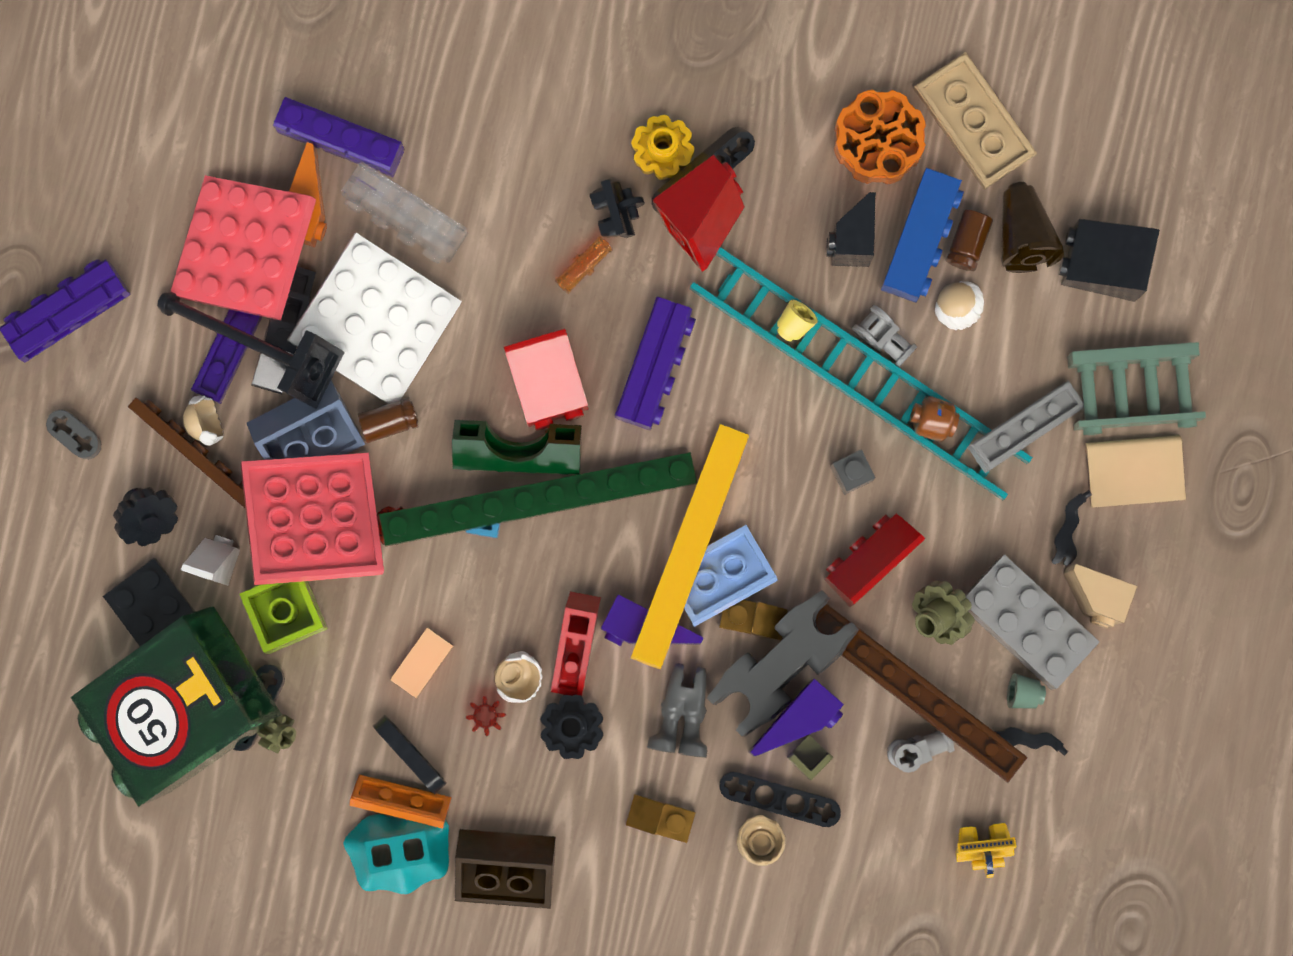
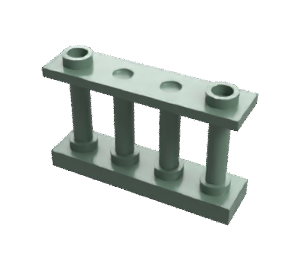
(1149, 359)

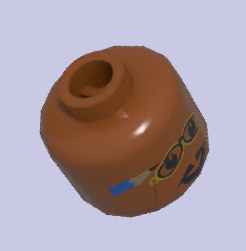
(934, 419)

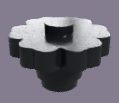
(145, 516)
(571, 726)

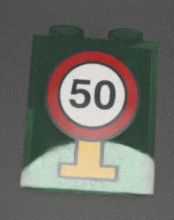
(174, 706)

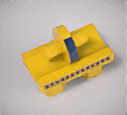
(986, 853)

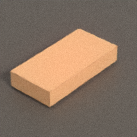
(421, 662)

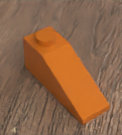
(308, 182)

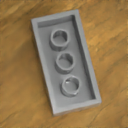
(1029, 622)

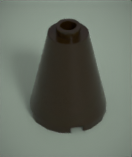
(1027, 231)

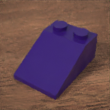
(805, 715)

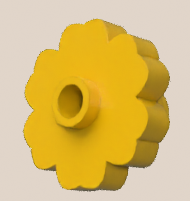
(662, 162)

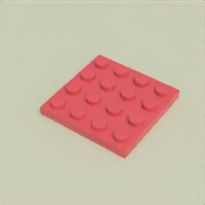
(243, 247)
(311, 518)

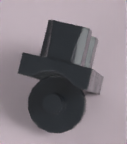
(621, 206)

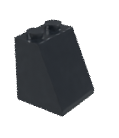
(1109, 258)

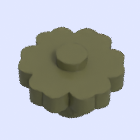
(942, 612)

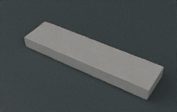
(1026, 426)

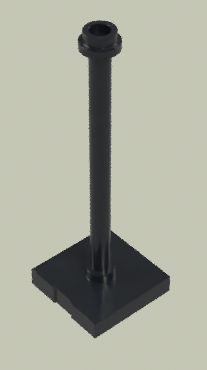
(307, 370)

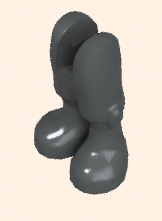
(687, 703)

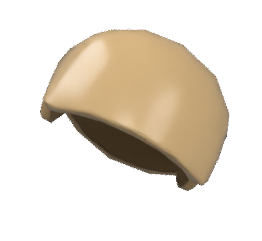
(761, 840)

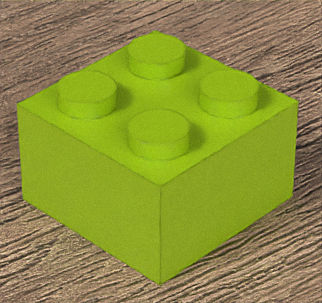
(283, 614)

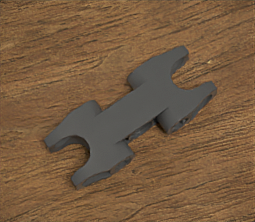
(765, 679)

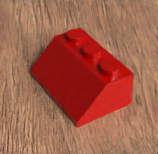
(872, 558)

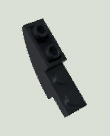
(269, 371)

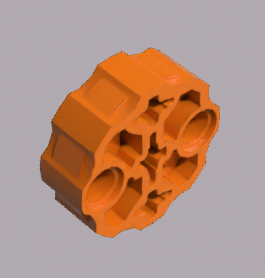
(855, 121)

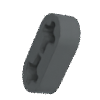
(78, 429)

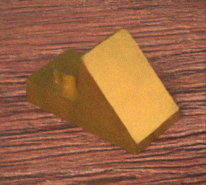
(753, 619)
(660, 818)

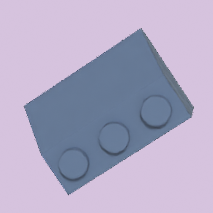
(303, 431)

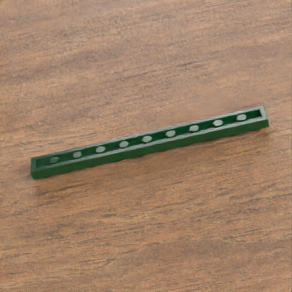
(537, 499)

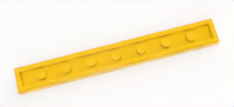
(689, 547)

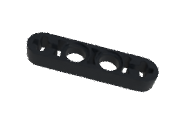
(727, 141)
(778, 804)

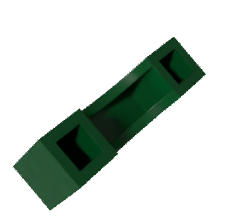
(481, 449)

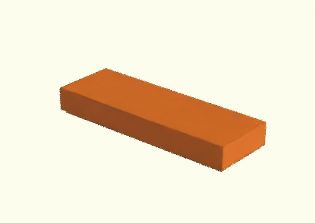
(400, 801)

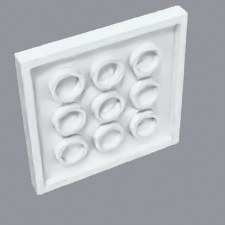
(379, 317)

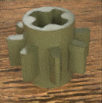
(278, 734)

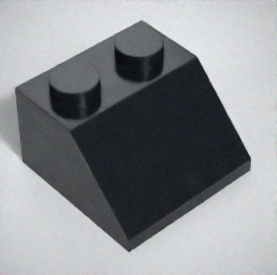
(854, 235)

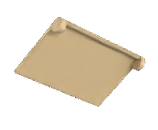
(1136, 471)

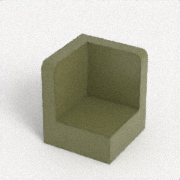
(810, 757)

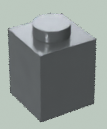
(853, 472)

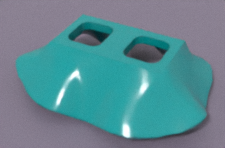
(401, 875)

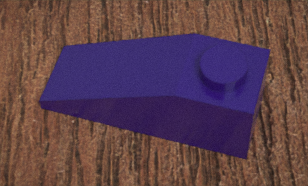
(626, 621)

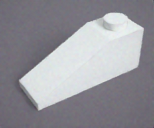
(213, 560)

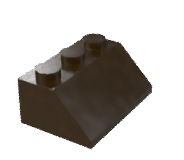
(504, 868)

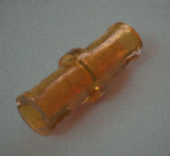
(583, 265)

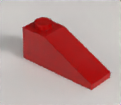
(575, 643)

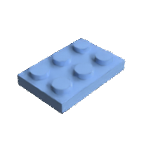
(728, 574)

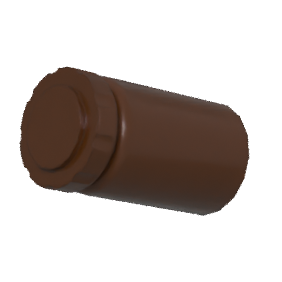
(969, 240)
(388, 420)

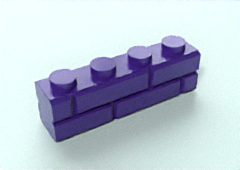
(338, 136)
(64, 310)
(654, 363)

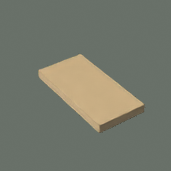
(975, 120)

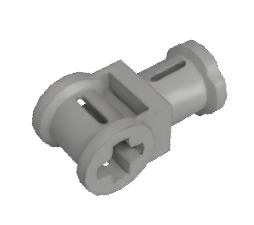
(884, 335)
(920, 750)

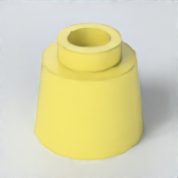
(795, 321)

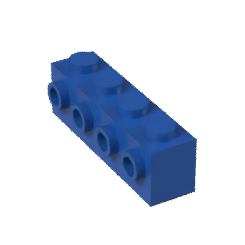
(922, 234)

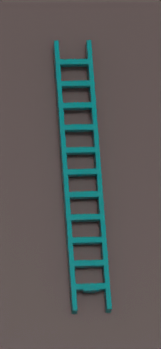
(822, 372)

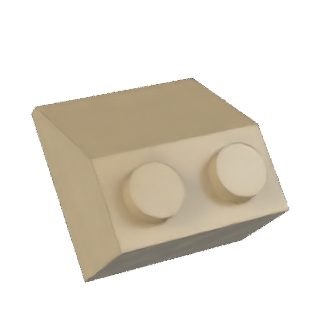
(1100, 595)

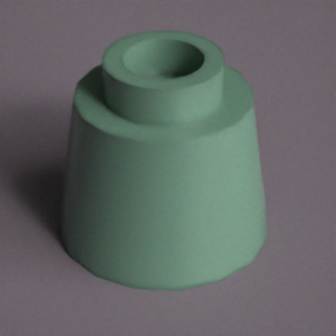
(1025, 692)

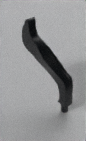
(1063, 540)
(1016, 736)

